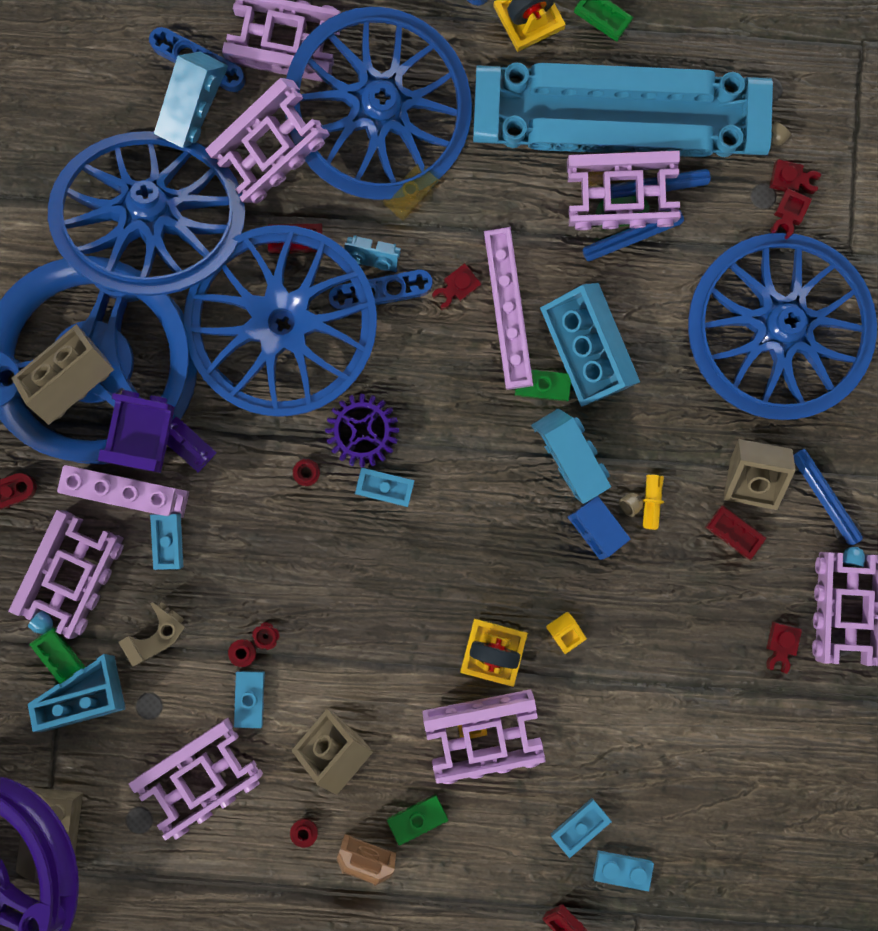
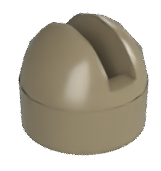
(780, 134)
(630, 504)

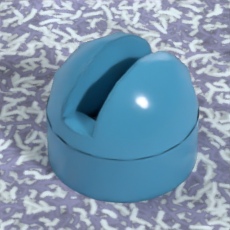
(854, 557)
(41, 622)

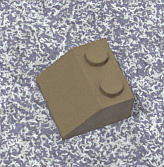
(759, 474)
(331, 752)

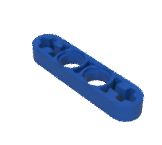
(179, 43)
(381, 294)

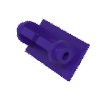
(189, 445)

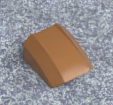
(365, 860)

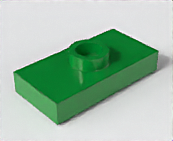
(604, 16)
(547, 386)
(56, 655)
(417, 819)

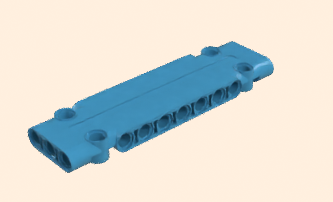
(622, 109)

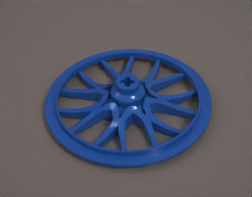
(368, 112)
(145, 217)
(278, 306)
(773, 334)

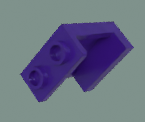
(138, 432)

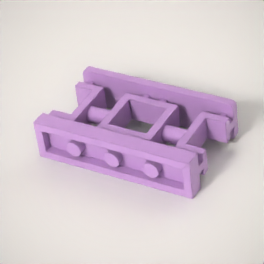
(275, 56)
(253, 126)
(624, 167)
(122, 491)
(47, 565)
(829, 609)
(477, 716)
(185, 761)

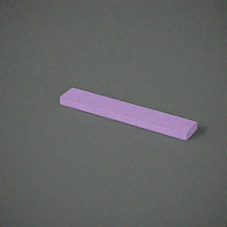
(508, 308)

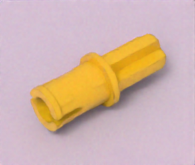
(652, 501)

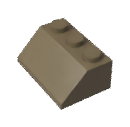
(62, 375)
(67, 808)

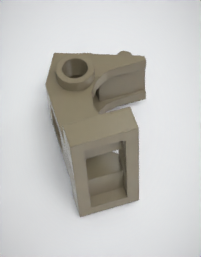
(141, 650)

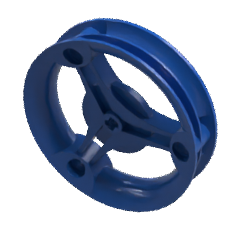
(38, 287)

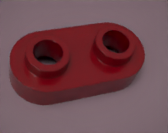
(11, 491)

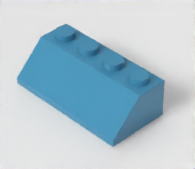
(589, 343)

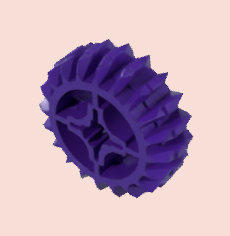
(354, 440)

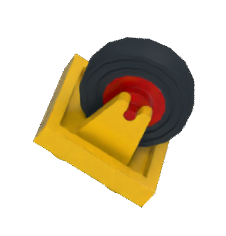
(529, 20)
(493, 652)

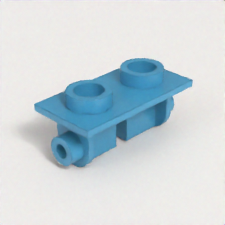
(383, 257)

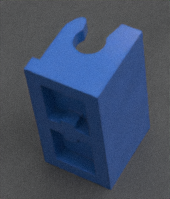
(599, 528)

